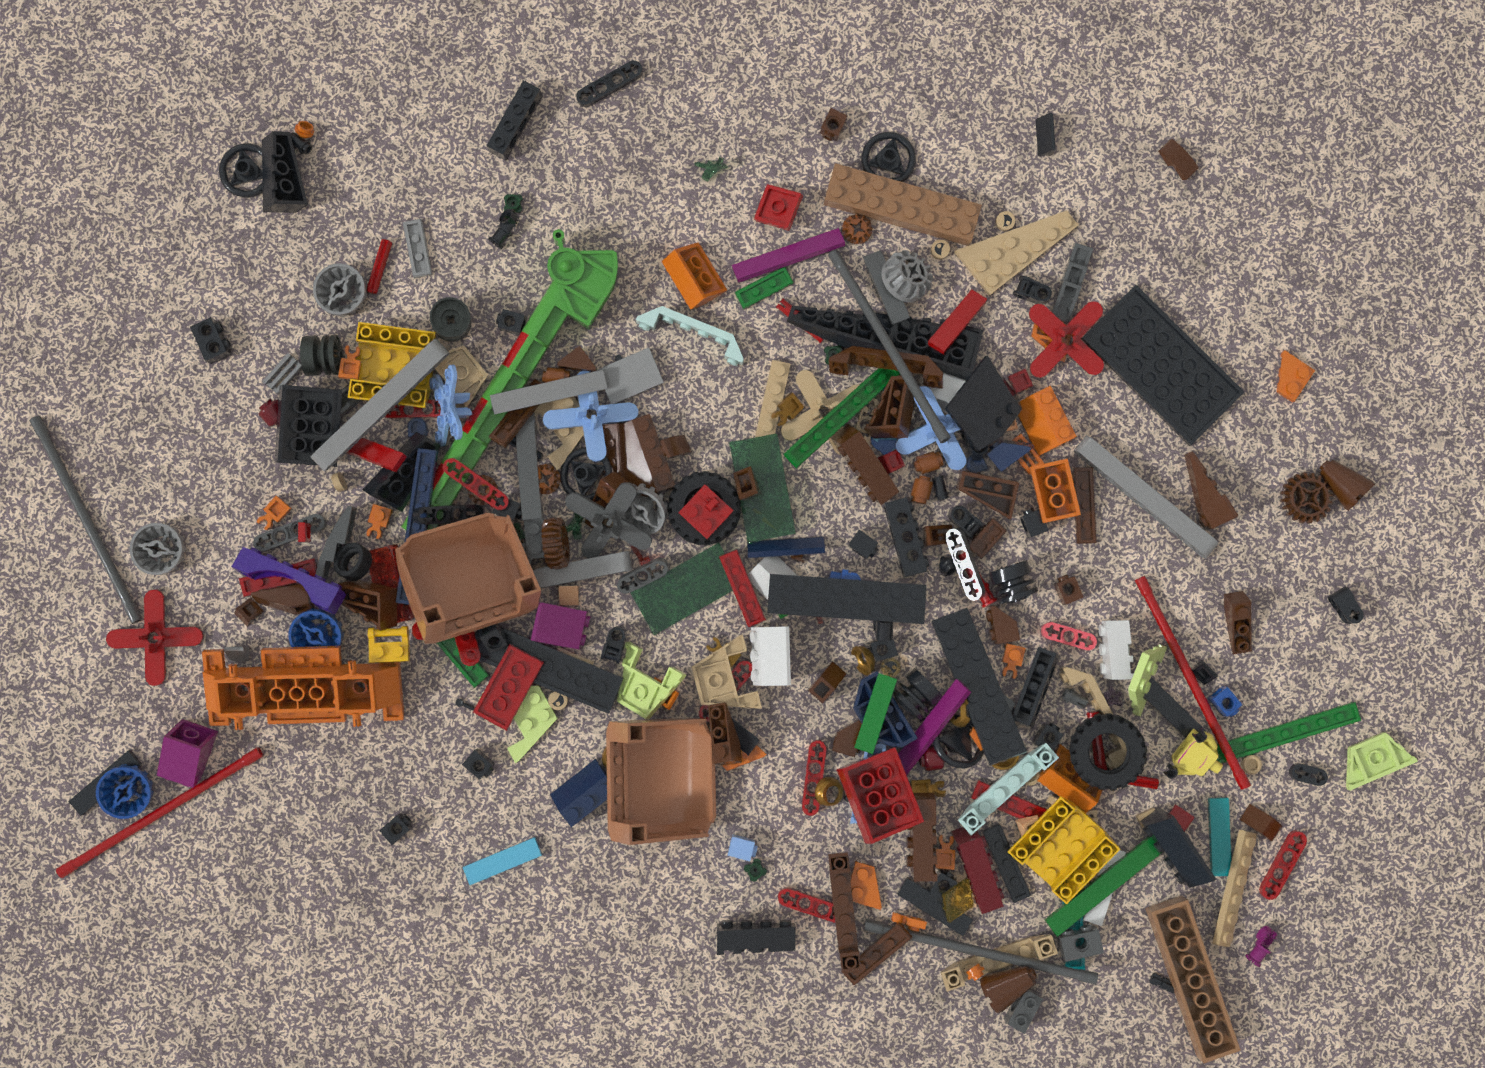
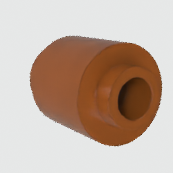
(554, 374)
(928, 462)
(921, 490)

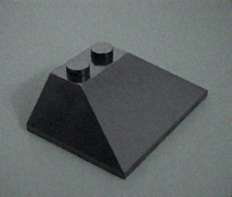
(984, 405)

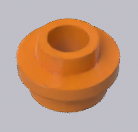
(304, 129)
(975, 972)

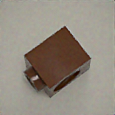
(833, 117)
(1075, 594)

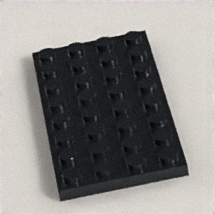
(1162, 365)

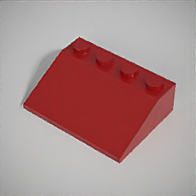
(880, 795)

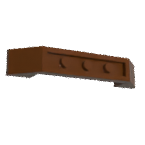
(842, 361)
(844, 912)

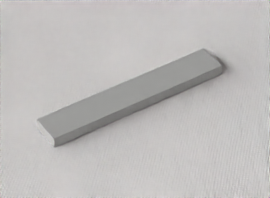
(548, 391)

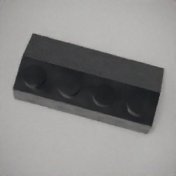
(1177, 849)

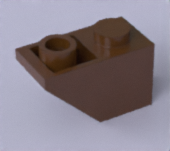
(1003, 626)
(827, 682)
(846, 739)

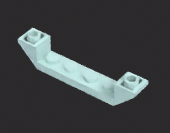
(650, 319)
(1006, 786)

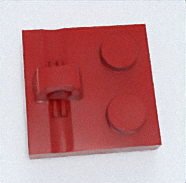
(778, 207)
(705, 511)

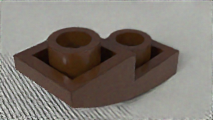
(1177, 156)
(675, 446)

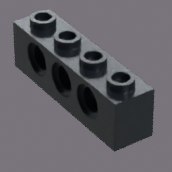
(514, 120)
(916, 544)
(1035, 687)

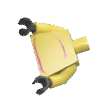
(1195, 755)

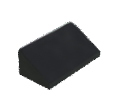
(1045, 135)
(746, 738)

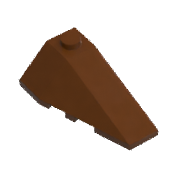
(1210, 505)

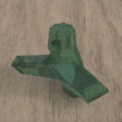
(711, 167)
(575, 526)

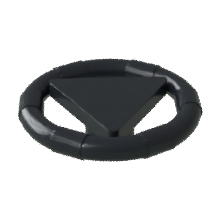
(889, 157)
(245, 170)
(585, 473)
(958, 742)

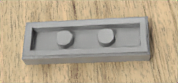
(417, 248)

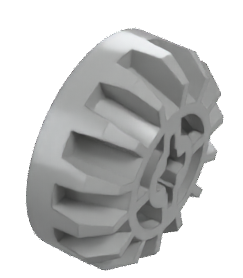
(328, 281)
(901, 281)
(642, 513)
(142, 550)

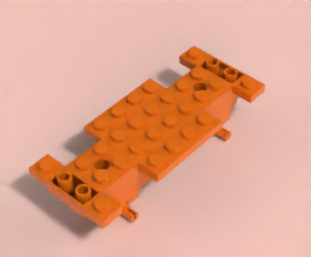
(300, 687)

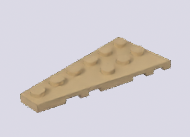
(1007, 254)

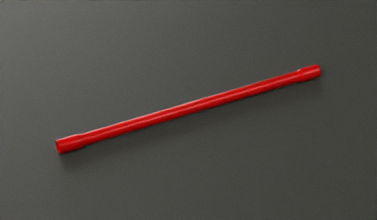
(1238, 773)
(74, 864)

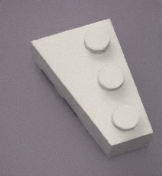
(1115, 650)

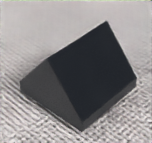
(1204, 672)

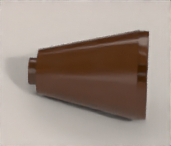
(1345, 483)
(1007, 986)

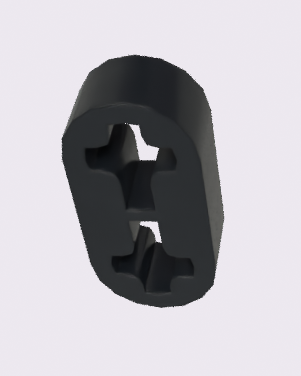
(1307, 778)

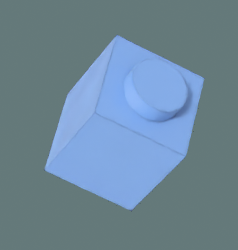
(742, 847)

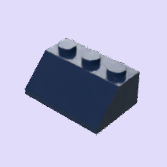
(581, 793)

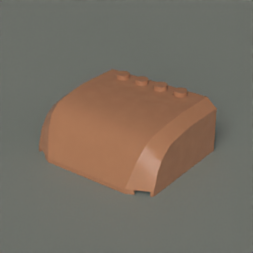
(466, 576)
(659, 780)

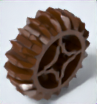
(1318, 507)
(555, 543)

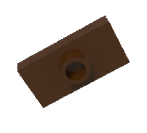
(987, 538)

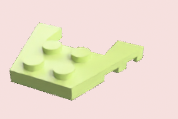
(1140, 681)
(642, 692)
(533, 720)

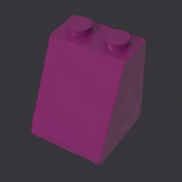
(560, 625)
(186, 753)

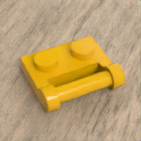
(389, 651)

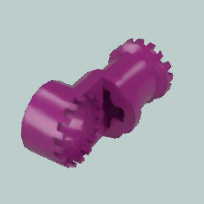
(1264, 940)

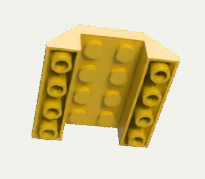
(383, 355)
(1065, 848)

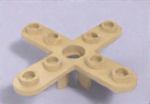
(816, 399)

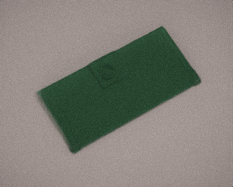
(770, 512)
(683, 590)

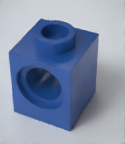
(1217, 701)

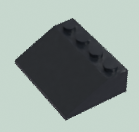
(305, 422)

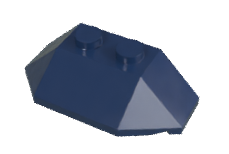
(895, 729)

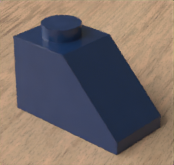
(1008, 452)

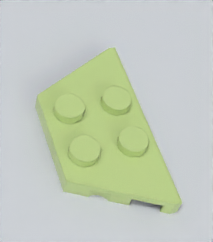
(1375, 759)

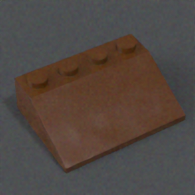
(643, 456)

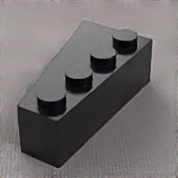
(281, 175)
(396, 487)
(755, 936)

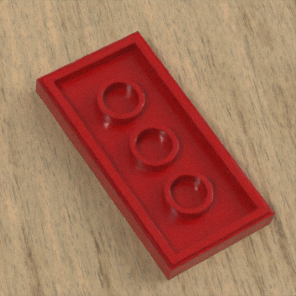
(508, 687)

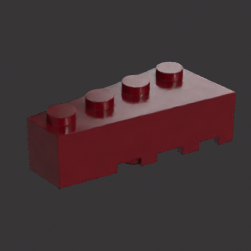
(978, 870)

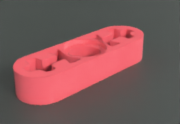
(1081, 645)

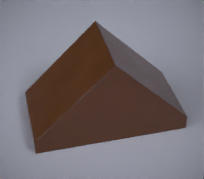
(577, 361)
(746, 484)
(936, 534)
(1261, 822)

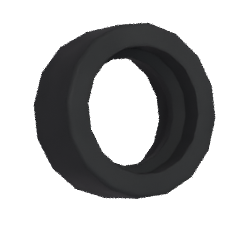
(362, 566)

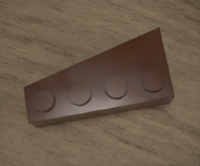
(865, 464)
(921, 841)

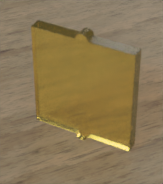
(957, 900)

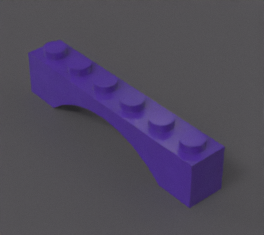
(257, 566)

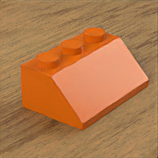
(694, 275)
(1045, 421)
(1055, 491)
(1066, 782)

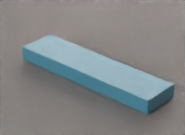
(502, 861)

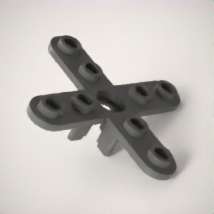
(614, 513)

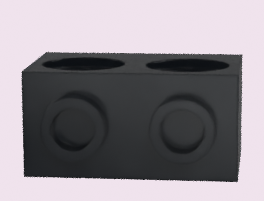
(207, 343)

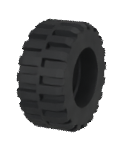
(690, 485)
(1116, 777)

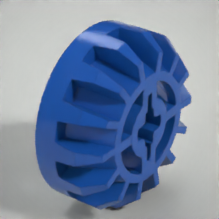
(303, 630)
(111, 798)

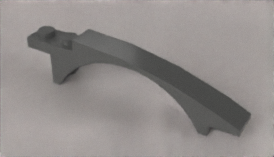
(529, 487)

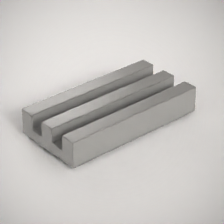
(281, 364)

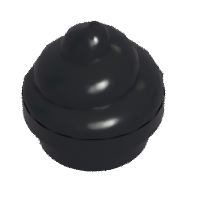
(947, 566)

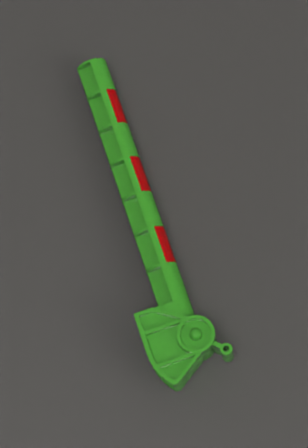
(577, 290)

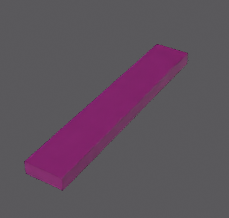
(788, 255)
(934, 724)

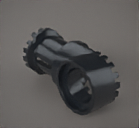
(504, 228)

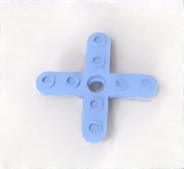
(447, 399)
(591, 427)
(925, 435)

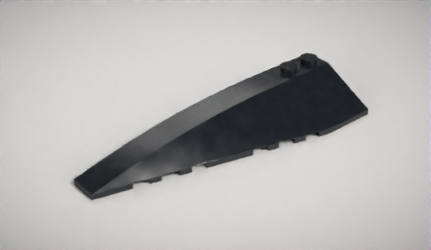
(907, 336)

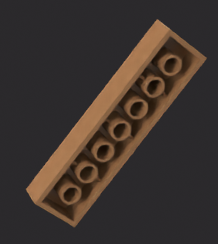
(902, 204)
(1192, 979)

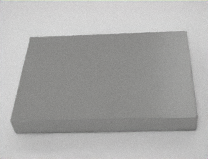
(631, 376)

